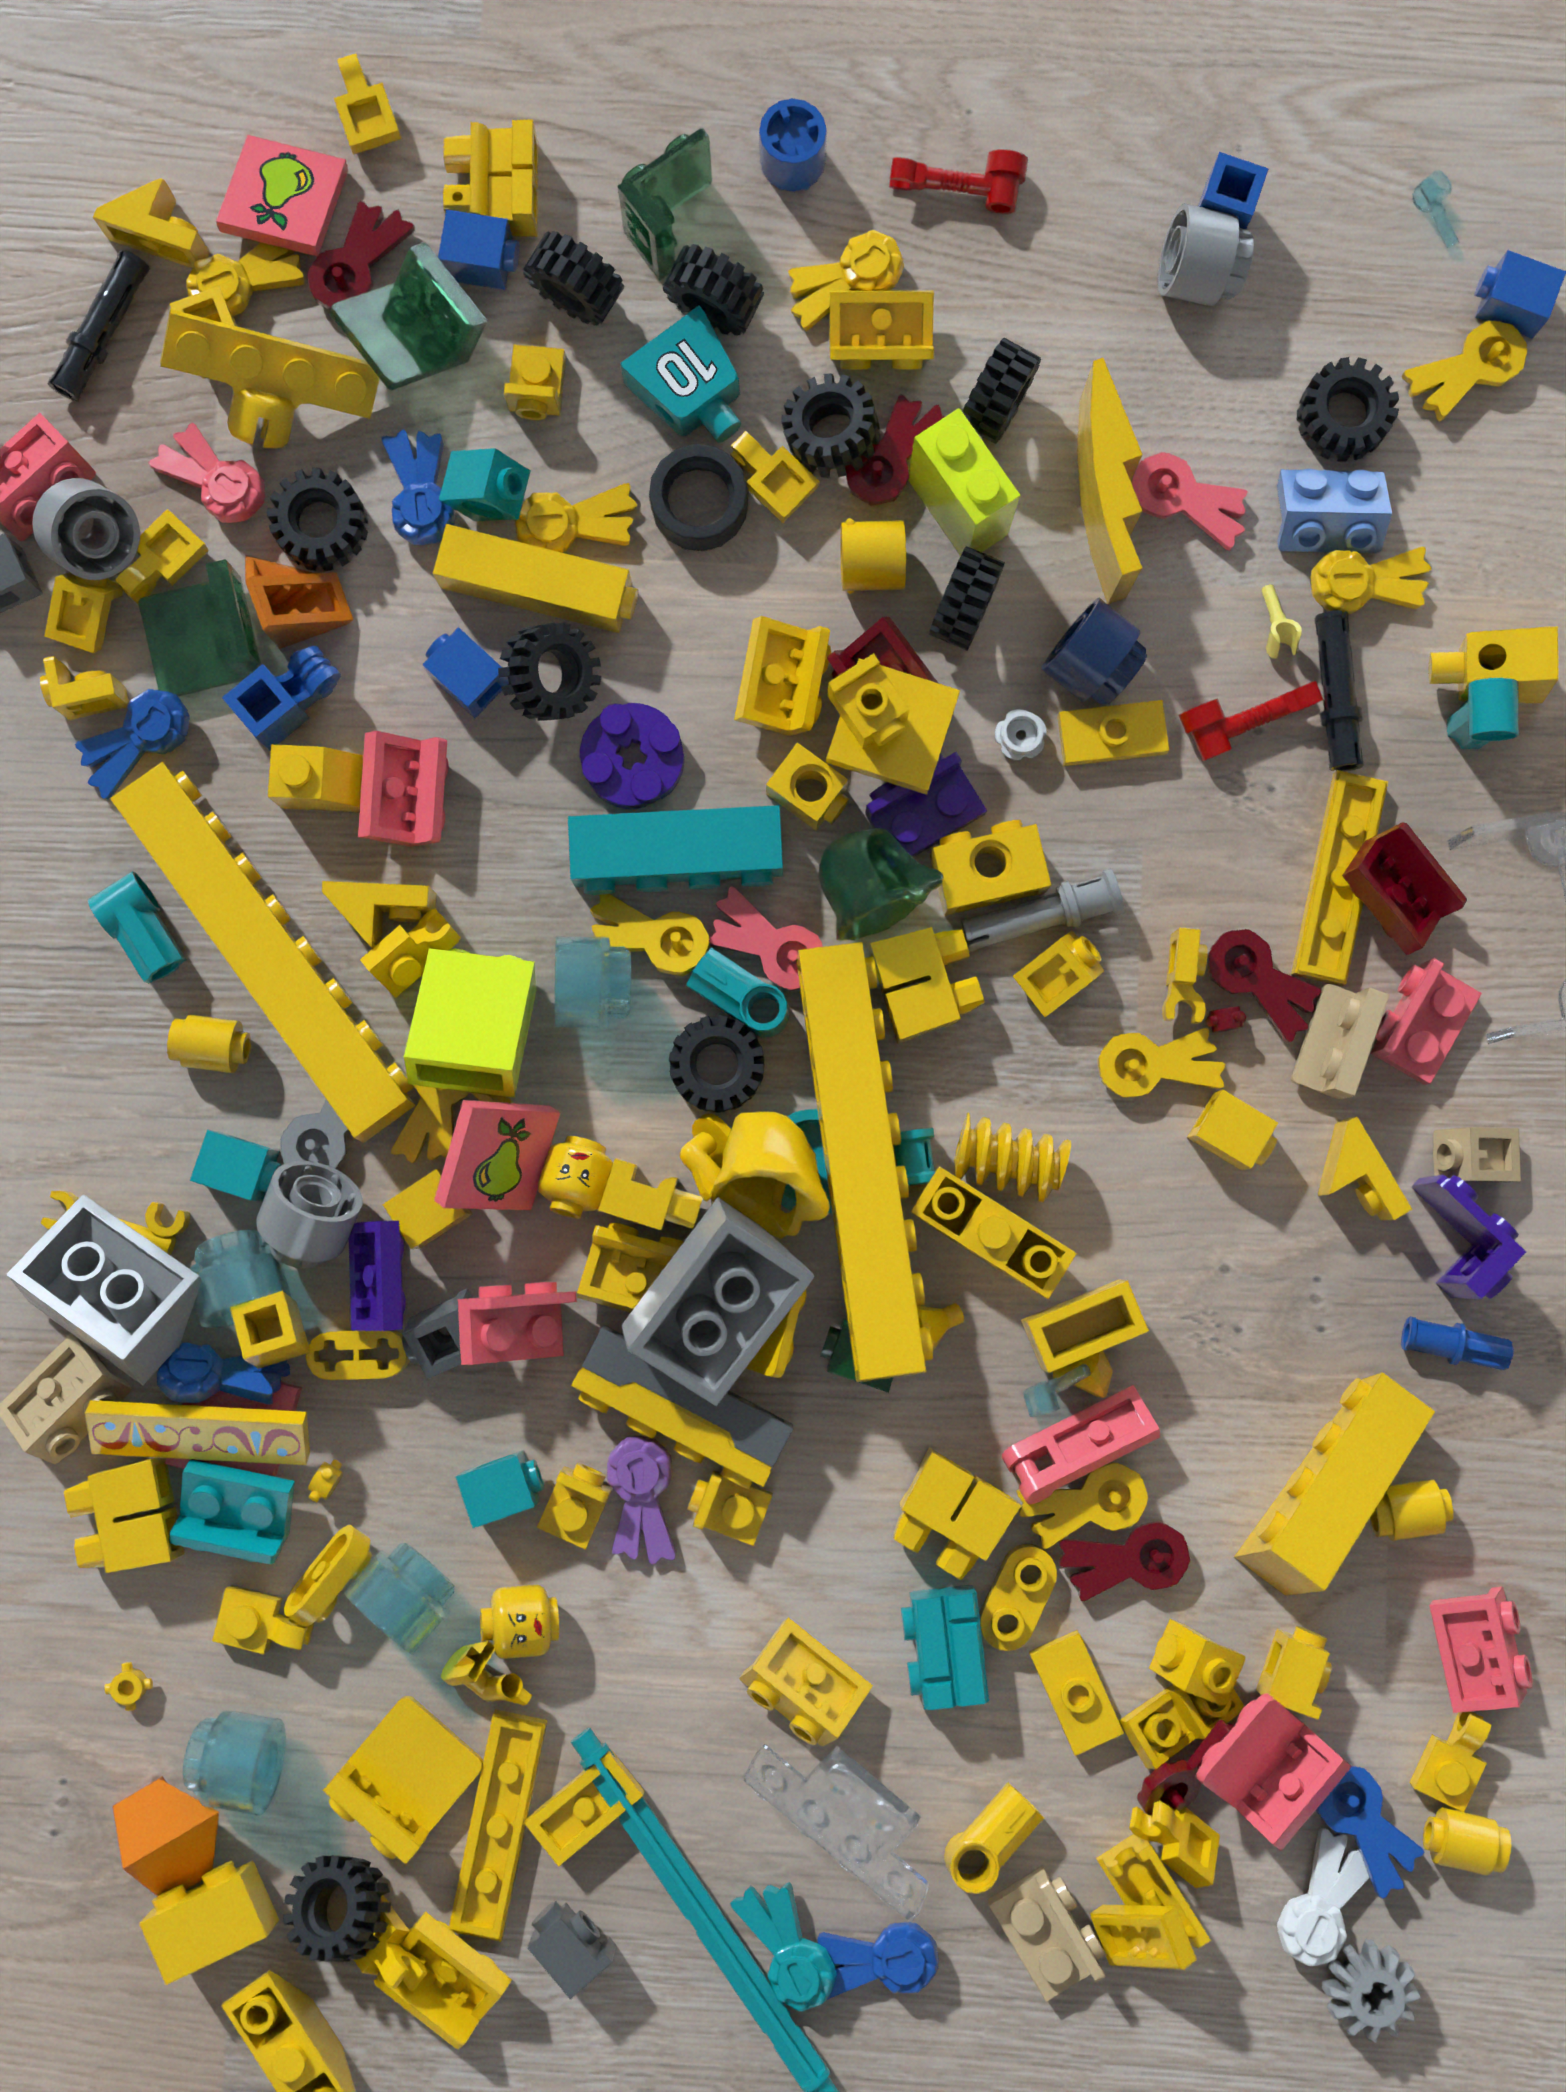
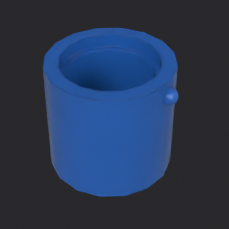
(792, 144)

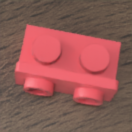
(30, 466)
(1424, 1021)
(512, 1326)
(1481, 1651)

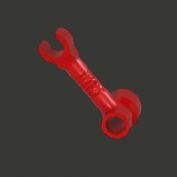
(999, 184)
(1213, 730)

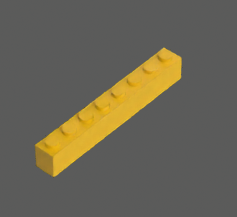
(263, 951)
(860, 1162)

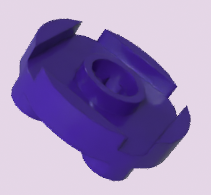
(618, 728)

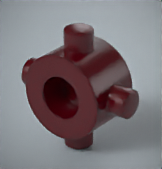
(1226, 1019)

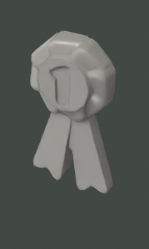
(315, 1138)

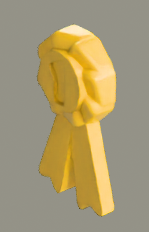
(867, 264)
(258, 270)
(1488, 357)
(554, 523)
(1347, 581)
(671, 941)
(1134, 1064)
(431, 1116)
(1109, 1497)

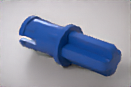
(1456, 1344)

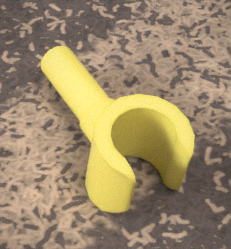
(1281, 629)

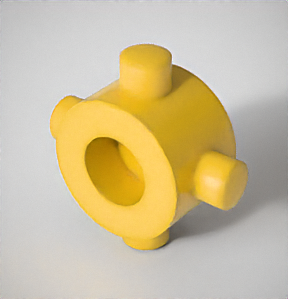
(325, 1480)
(128, 1686)

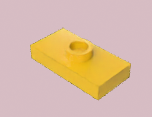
(1113, 733)
(1076, 1692)
(1143, 1936)

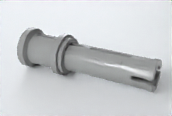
(1067, 906)

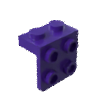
(1493, 1247)

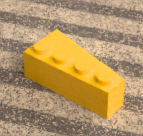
(1336, 1487)

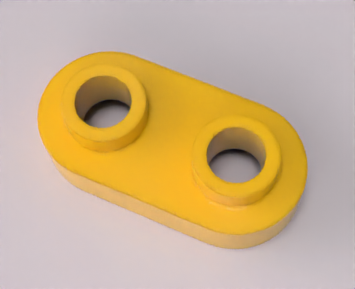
(318, 1587)
(1016, 1597)

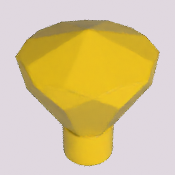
(939, 1320)
(1100, 1377)

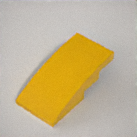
(1106, 465)

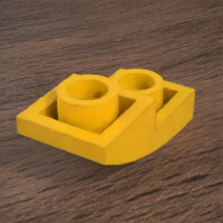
(1172, 1722)

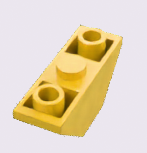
(993, 1233)
(289, 2037)

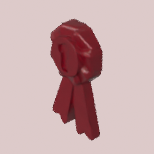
(345, 270)
(887, 471)
(1244, 964)
(1151, 1556)
(1177, 1782)

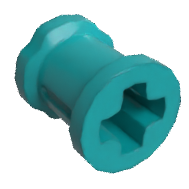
(916, 1155)

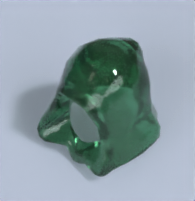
(872, 882)

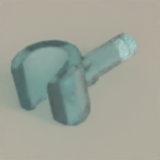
(1428, 198)
(1042, 1397)

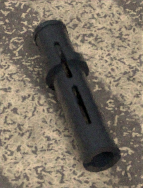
(89, 343)
(1340, 712)

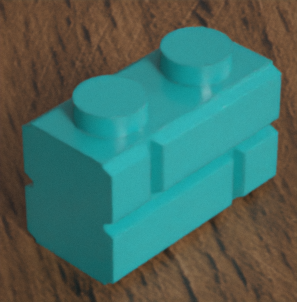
(948, 1647)

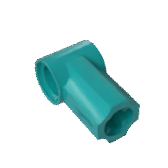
(1487, 714)
(130, 914)
(736, 991)

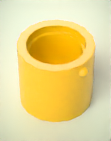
(872, 555)

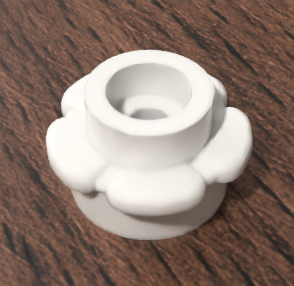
(1020, 721)

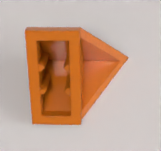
(295, 601)
(165, 1836)

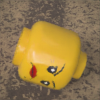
(575, 1176)
(520, 1621)

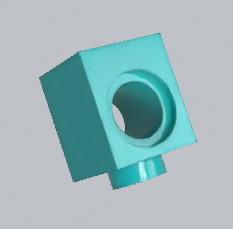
(484, 485)
(235, 1166)
(500, 1488)

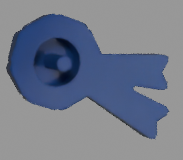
(417, 509)
(153, 724)
(199, 1372)
(1356, 1810)
(900, 1957)

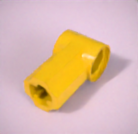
(997, 1834)

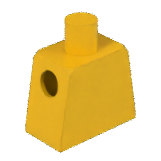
(1516, 654)

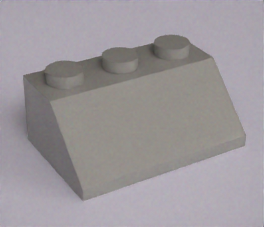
(109, 1288)
(715, 1302)

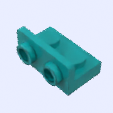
(233, 1512)

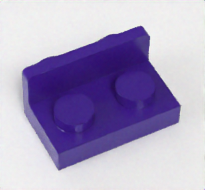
(921, 818)
(376, 1276)

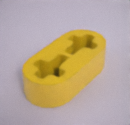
(358, 1367)

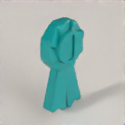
(800, 1968)

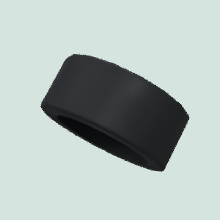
(698, 458)

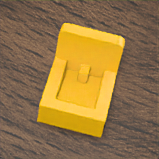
(1196, 1663)

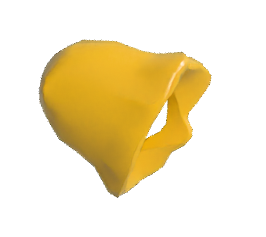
(759, 1161)

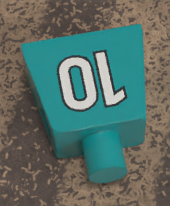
(686, 378)

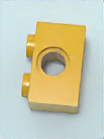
(1022, 863)

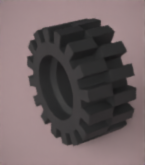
(573, 278)
(716, 286)
(1360, 383)
(1000, 389)
(824, 401)
(310, 490)
(966, 598)
(524, 673)
(706, 1033)
(311, 1904)

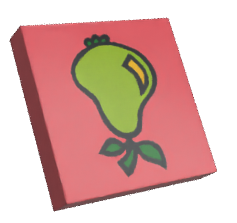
(282, 195)
(496, 1155)

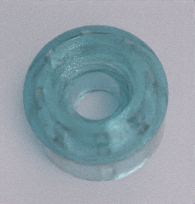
(590, 982)
(233, 1272)
(402, 1595)
(235, 1761)

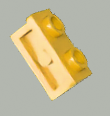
(881, 328)
(782, 676)
(623, 1266)
(457, 1983)

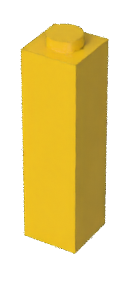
(535, 579)

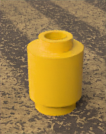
(208, 1043)
(1412, 1511)
(1467, 1842)

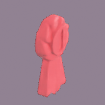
(1168, 487)
(229, 488)
(758, 937)

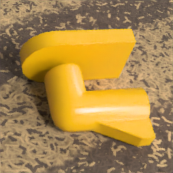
(705, 1151)
(467, 1668)

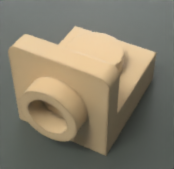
(1477, 1154)

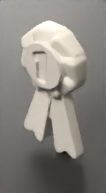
(1312, 1923)

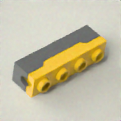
(732, 1433)

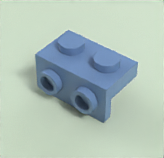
(1333, 510)

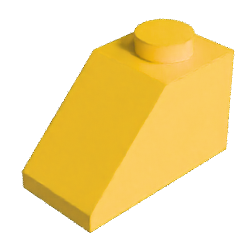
(315, 778)

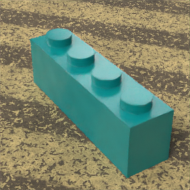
(675, 848)

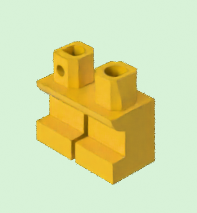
(501, 174)
(919, 958)
(645, 1203)
(973, 1527)
(120, 1540)

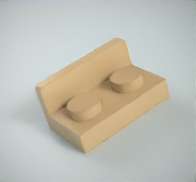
(1339, 1040)
(51, 1402)
(1045, 1934)

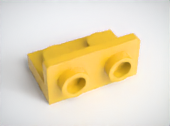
(805, 1684)

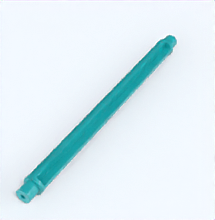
(709, 1923)

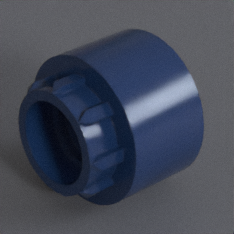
(1097, 654)

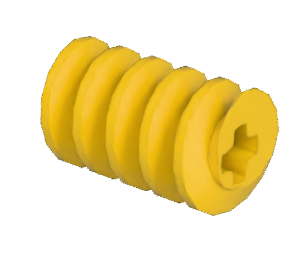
(1011, 1158)

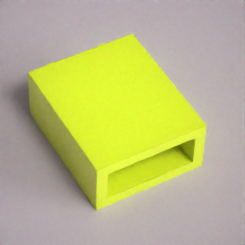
(962, 484)
(471, 1022)

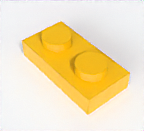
(580, 1810)

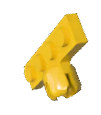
(267, 375)

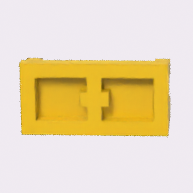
(1144, 1880)

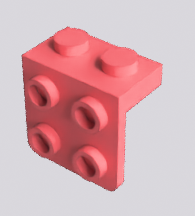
(1272, 1769)

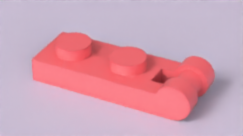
(1081, 1443)

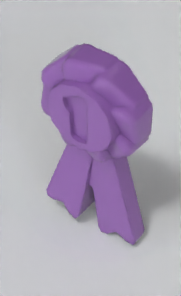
(639, 1473)

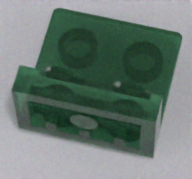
(656, 189)
(414, 324)
(201, 633)

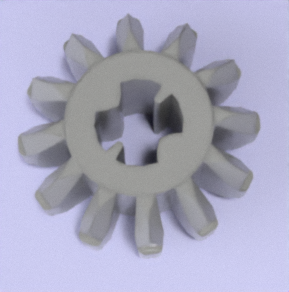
(1384, 2002)

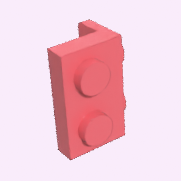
(402, 789)

